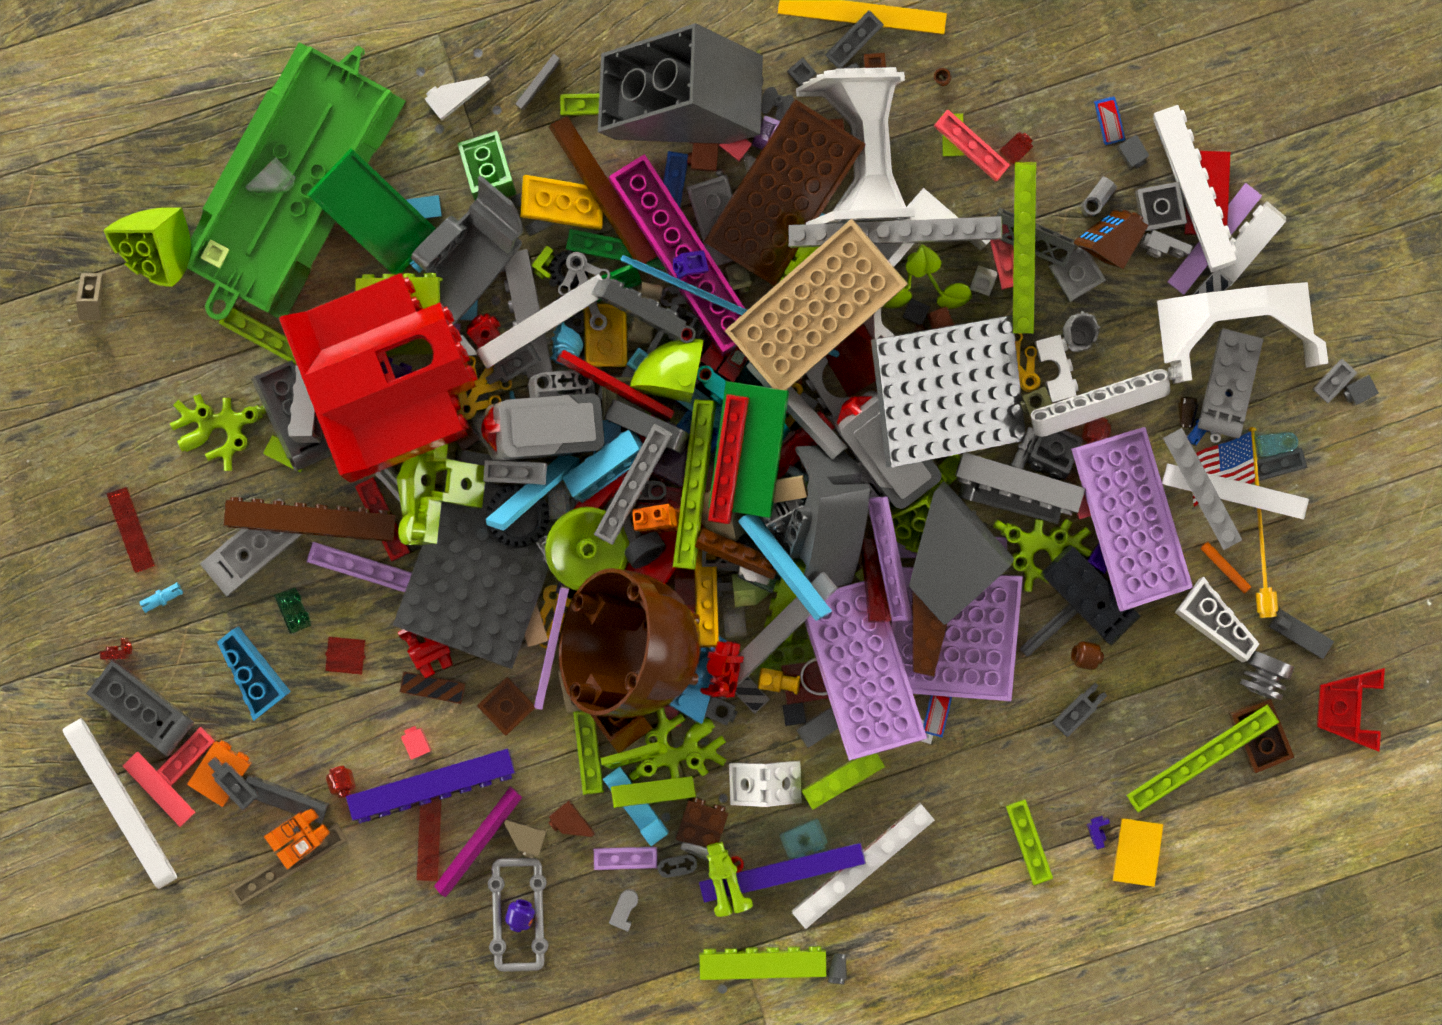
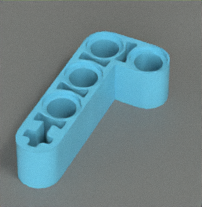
(643, 815)

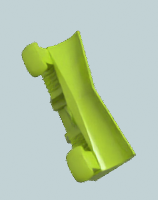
(423, 505)

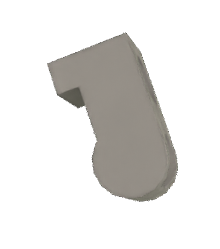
(626, 902)

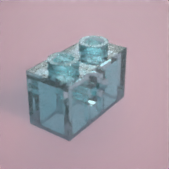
(809, 829)

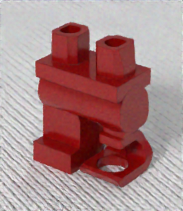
(426, 653)
(725, 669)

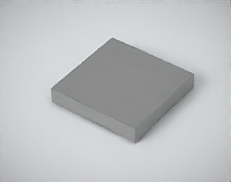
(1078, 276)

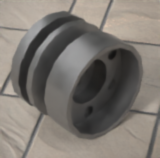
(1267, 675)

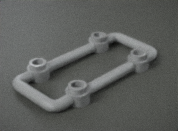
(498, 945)

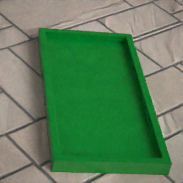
(371, 211)
(759, 447)

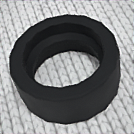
(645, 550)

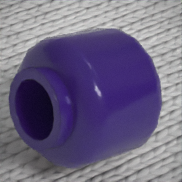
(520, 915)

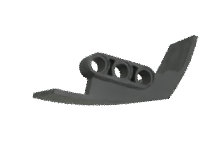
(834, 518)

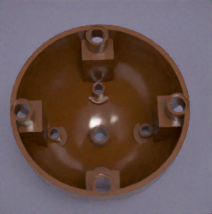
(627, 645)

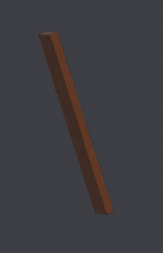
(602, 190)

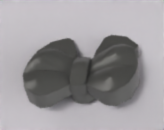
(771, 97)

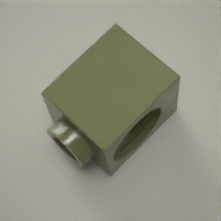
(1042, 394)

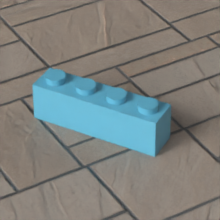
(603, 466)

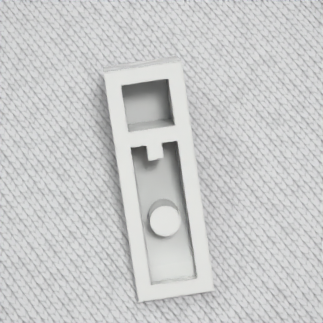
(451, 96)

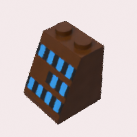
(1113, 237)

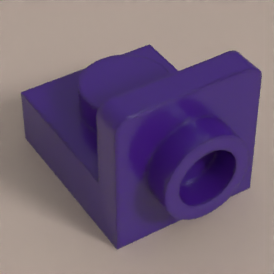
(690, 264)
(1097, 836)

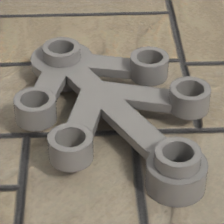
(580, 271)

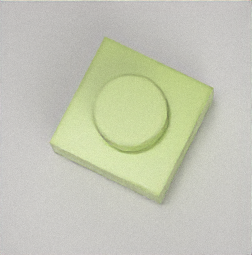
(215, 253)

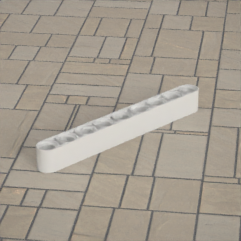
(119, 803)

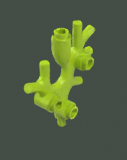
(227, 419)
(1035, 541)
(686, 751)

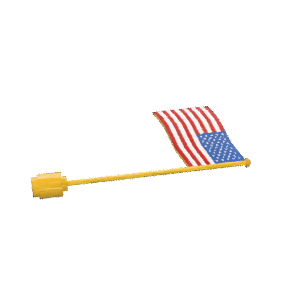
(1239, 462)

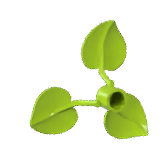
(927, 262)

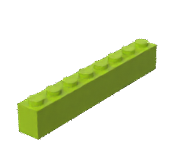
(1024, 247)

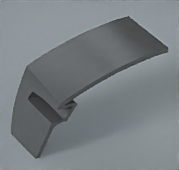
(472, 249)

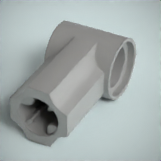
(1099, 196)

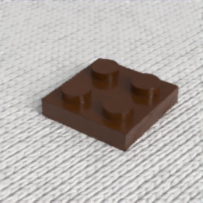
(506, 706)

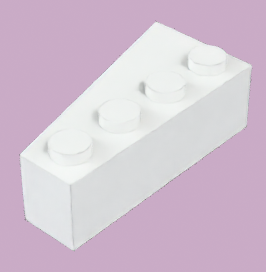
(1254, 237)
(1212, 617)

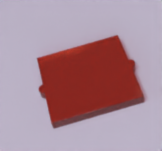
(345, 655)

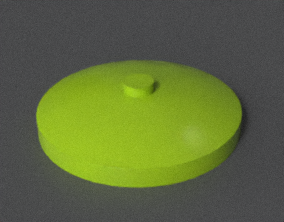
(576, 552)

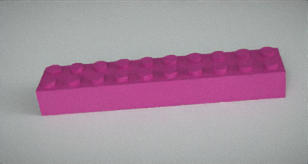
(670, 236)

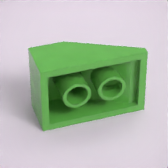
(486, 158)

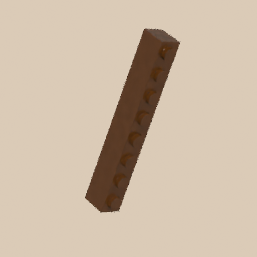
(309, 520)

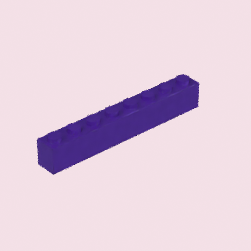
(430, 785)

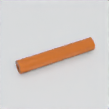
(1225, 567)

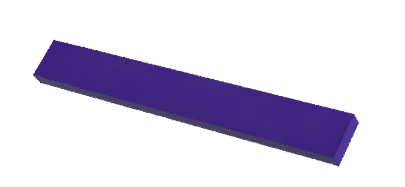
(790, 870)

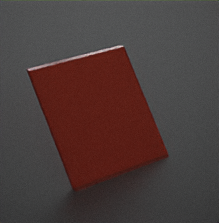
(855, 361)

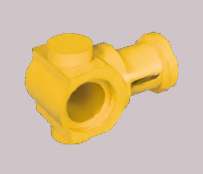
(776, 680)

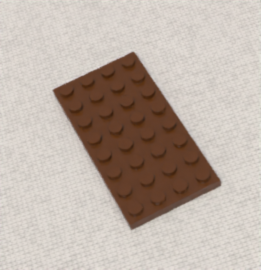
(784, 188)

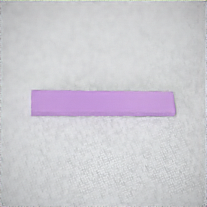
(1196, 261)
(889, 559)
(359, 567)
(551, 647)

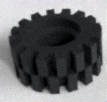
(556, 265)

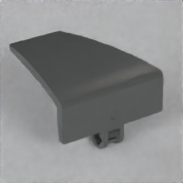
(955, 556)

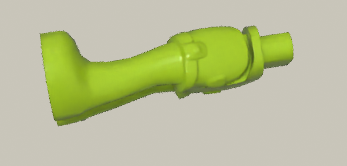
(722, 868)

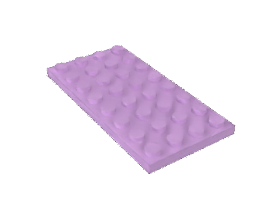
(1132, 518)
(864, 676)

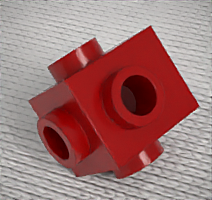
(483, 329)

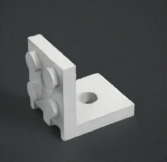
(765, 784)

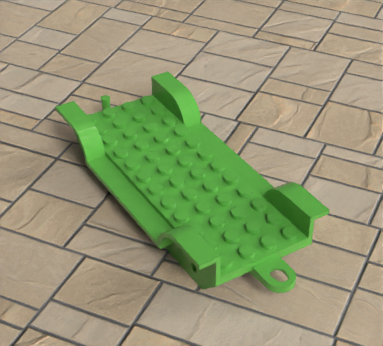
(308, 125)

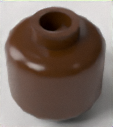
(1087, 655)

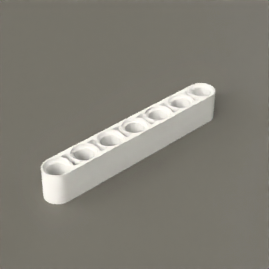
(539, 323)
(1100, 402)
(1244, 493)

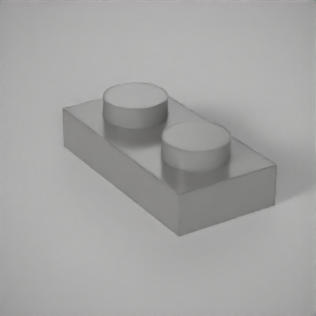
(1334, 380)

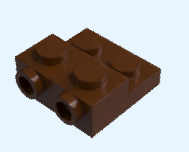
(702, 823)

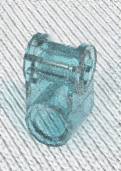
(1273, 443)

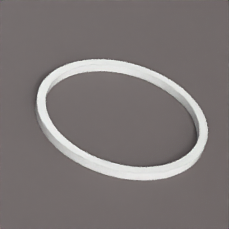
(816, 693)

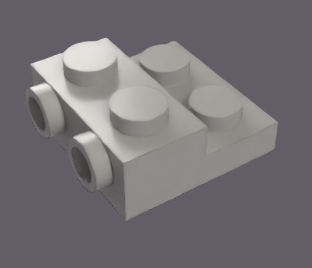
(1159, 244)

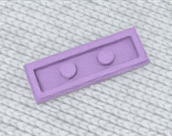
(625, 858)

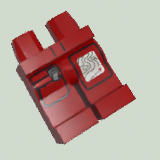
(731, 367)

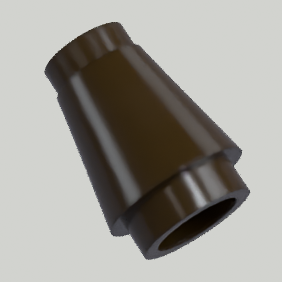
(1187, 411)

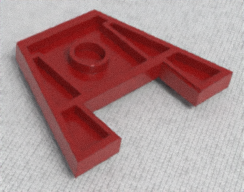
(1341, 707)

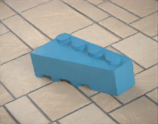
(252, 673)
(692, 701)

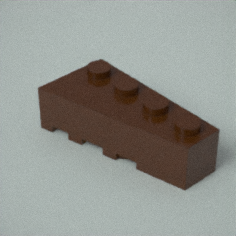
(926, 637)

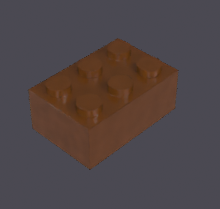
(1269, 747)

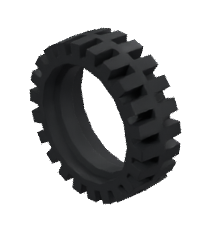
(513, 541)

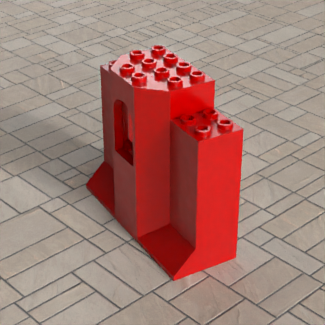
(368, 414)

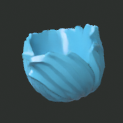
(566, 339)

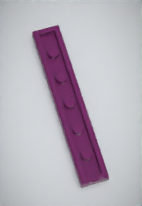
(478, 841)

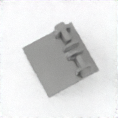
(777, 524)

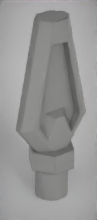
(696, 850)

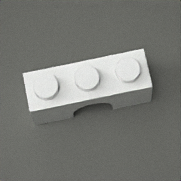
(1054, 350)

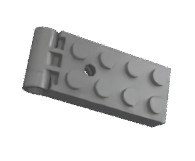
(1231, 372)
(231, 570)

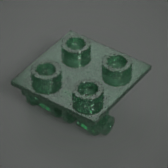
(292, 610)

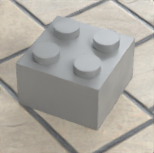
(1161, 206)

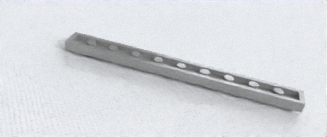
(903, 231)

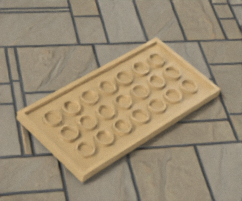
(816, 306)

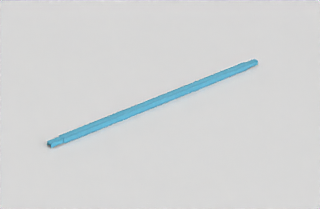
(692, 289)

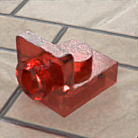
(1017, 147)
(113, 652)

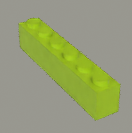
(762, 964)

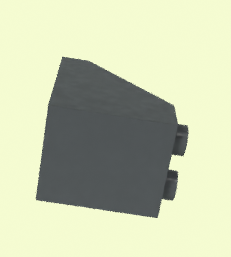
(681, 89)

